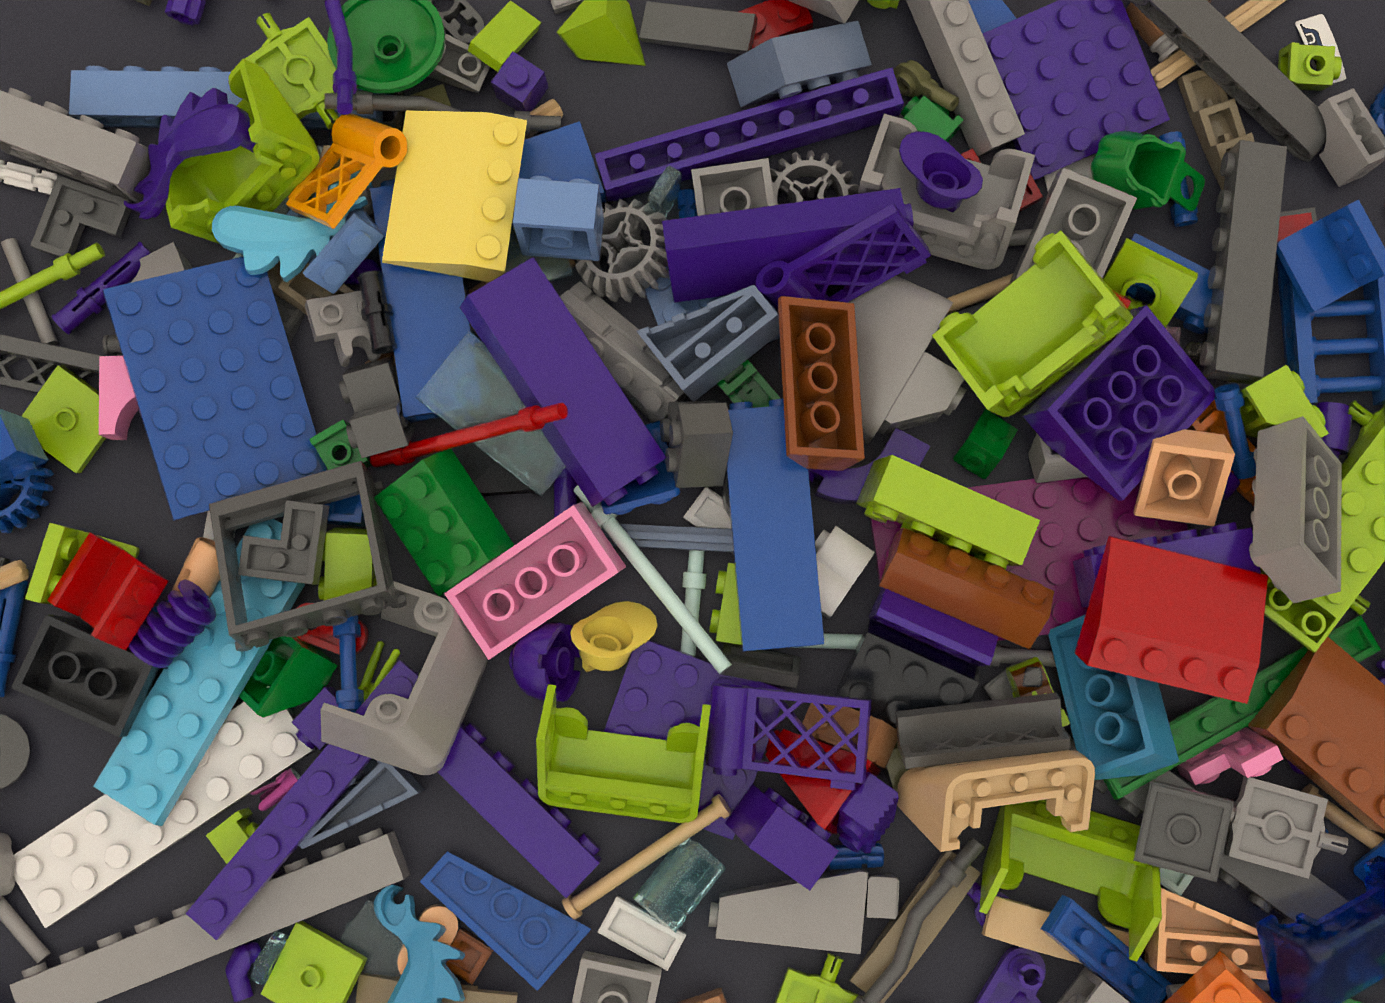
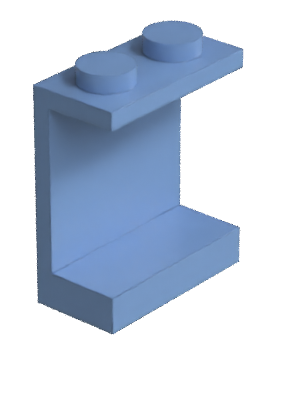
(343, 251)

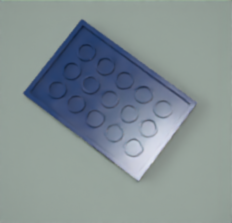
(213, 383)

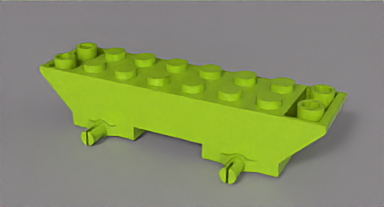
(1360, 539)

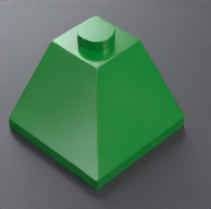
(293, 672)

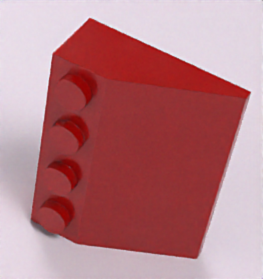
(1175, 620)

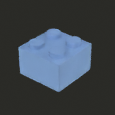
(558, 218)

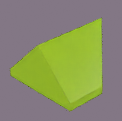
(603, 32)

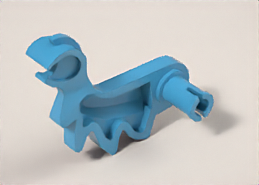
(426, 973)

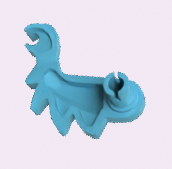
(275, 237)

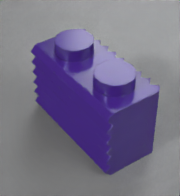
(866, 814)

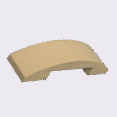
(1021, 924)

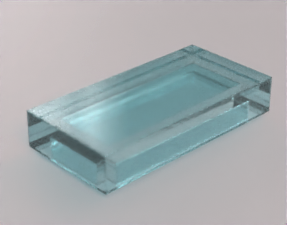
(665, 191)

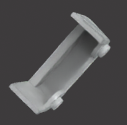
(420, 729)

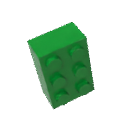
(443, 520)

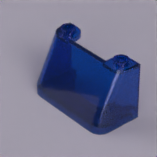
(1328, 955)

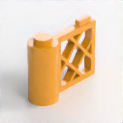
(360, 146)

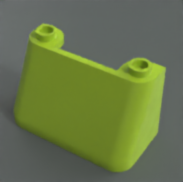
(239, 177)
(1034, 328)

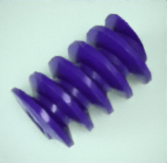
(174, 625)

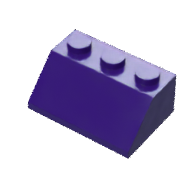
(934, 628)

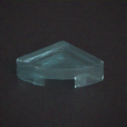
(267, 957)

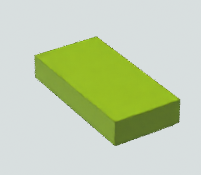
(504, 34)

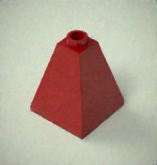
(815, 793)

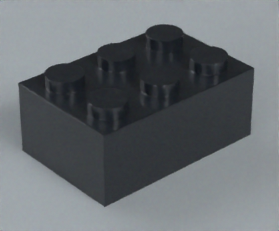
(904, 674)
(85, 676)

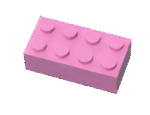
(535, 580)

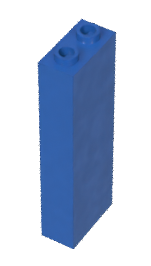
(425, 316)
(771, 534)

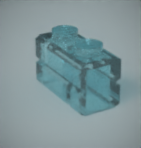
(679, 883)

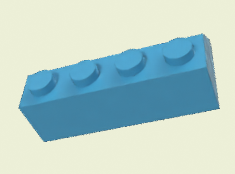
(1112, 715)

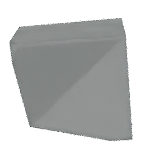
(882, 896)

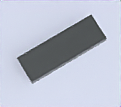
(698, 28)

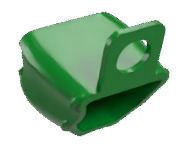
(1145, 169)

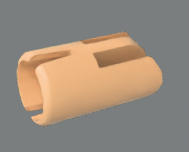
(201, 566)

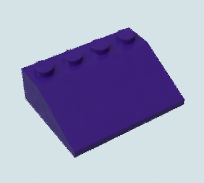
(1119, 402)

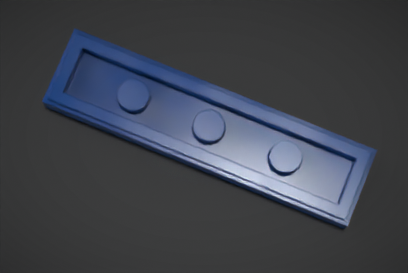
(1103, 953)

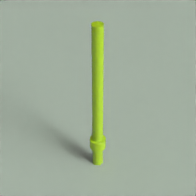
(62, 268)

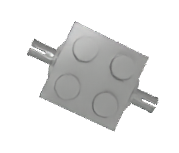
(1279, 828)

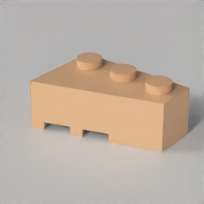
(1194, 934)

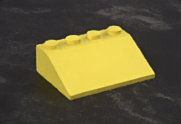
(455, 193)

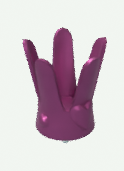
(277, 789)

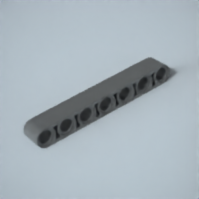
(1241, 72)

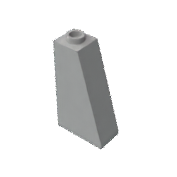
(792, 916)

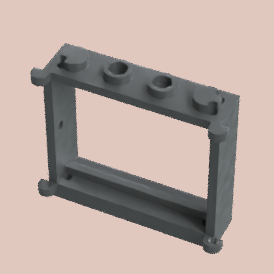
(270, 504)

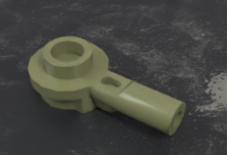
(915, 80)

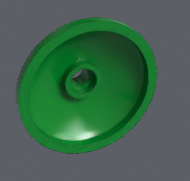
(387, 26)

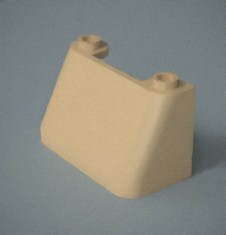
(951, 796)

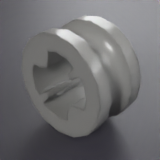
(1164, 47)

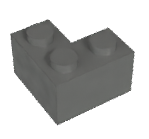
(377, 408)
(697, 441)

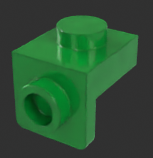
(985, 444)

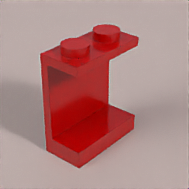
(108, 590)

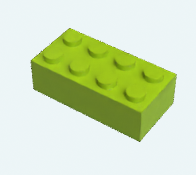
(946, 512)

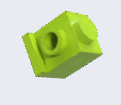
(1295, 65)
(232, 834)

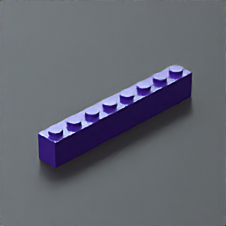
(751, 133)

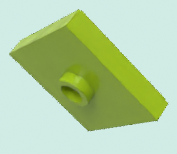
(67, 419)
(313, 969)

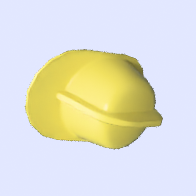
(612, 634)

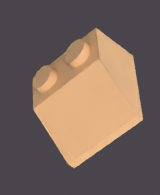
(1185, 477)

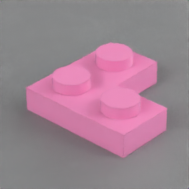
(1242, 751)

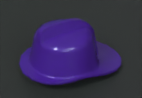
(940, 171)

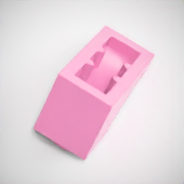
(116, 398)

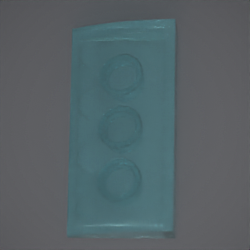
(474, 391)

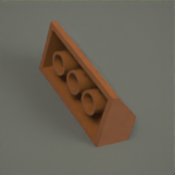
(820, 383)
(966, 588)

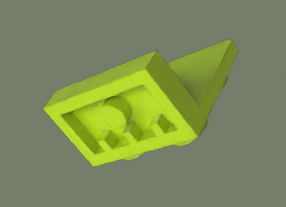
(56, 554)

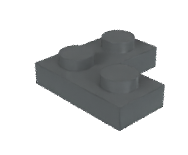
(72, 209)
(298, 552)

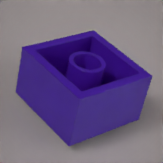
(783, 835)

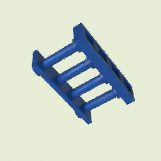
(1303, 348)

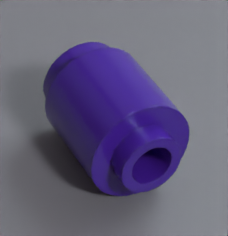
(1338, 426)

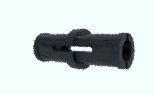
(377, 312)

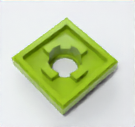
(1141, 265)

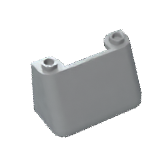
(983, 223)
(892, 334)

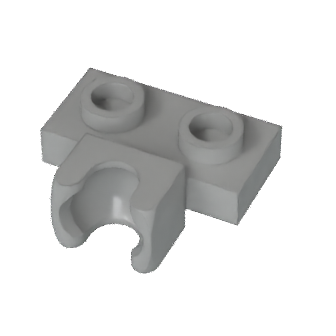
(340, 319)

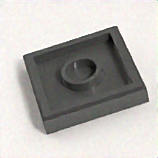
(1183, 830)

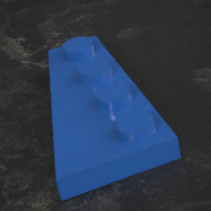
(512, 923)

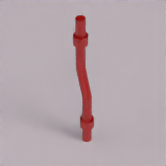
(527, 419)

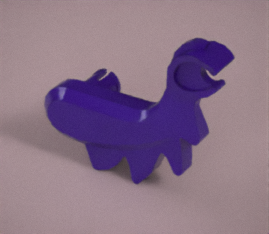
(199, 128)
(1014, 978)

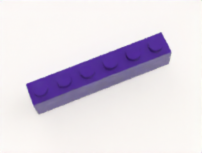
(517, 811)

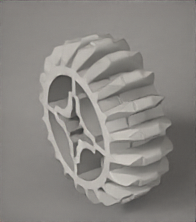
(826, 175)
(630, 261)

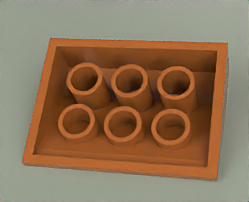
(1332, 729)

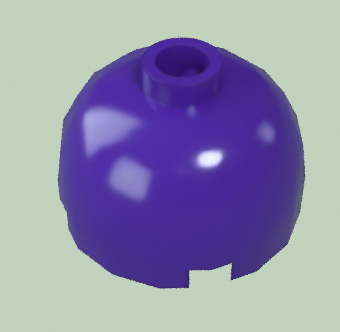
(544, 659)

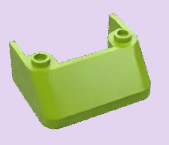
(619, 770)
(1088, 860)

